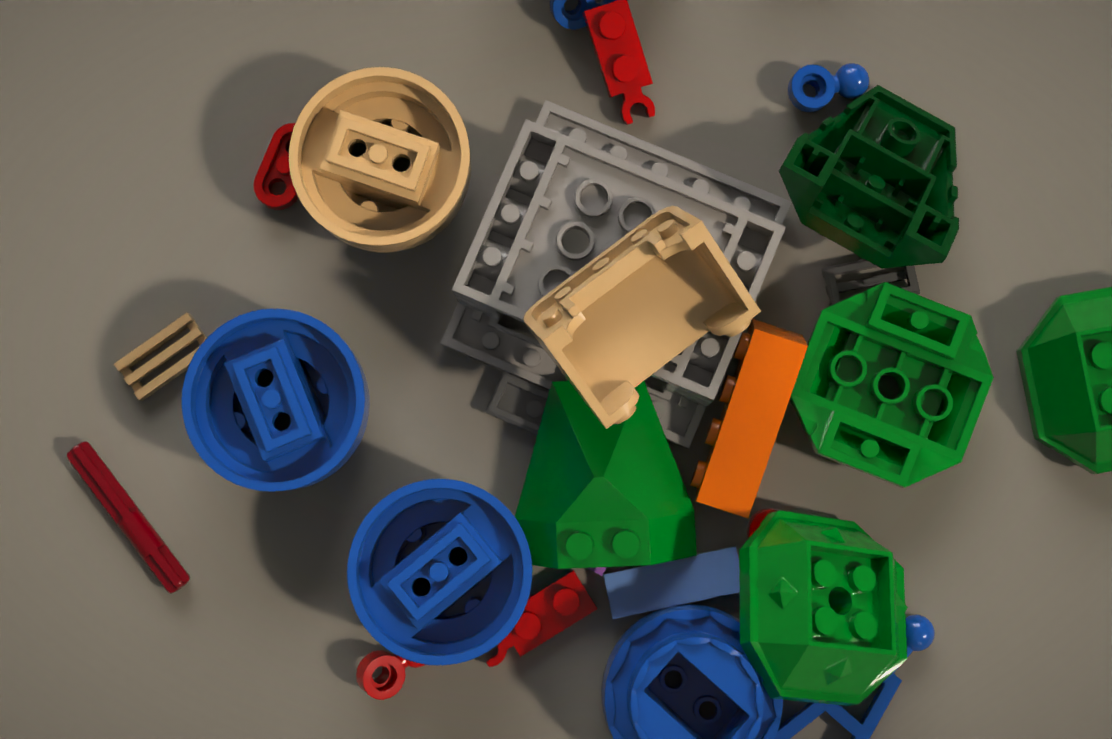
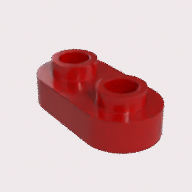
(276, 169)

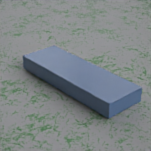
(673, 582)

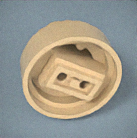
(364, 196)

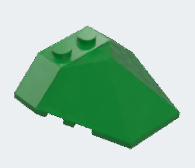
(603, 491)

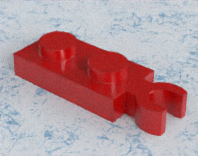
(620, 55)
(547, 615)

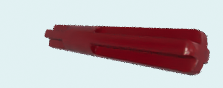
(128, 517)

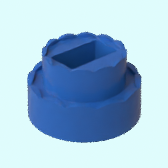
(313, 382)
(467, 604)
(713, 668)

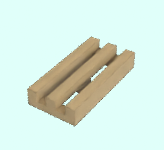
(132, 377)

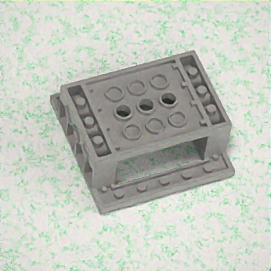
(605, 183)

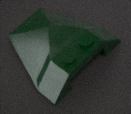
(878, 181)

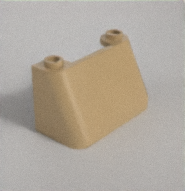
(639, 310)

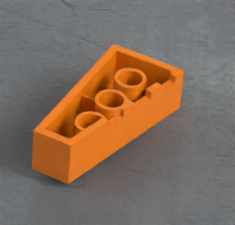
(750, 417)

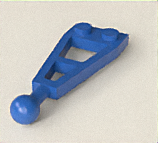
(919, 637)

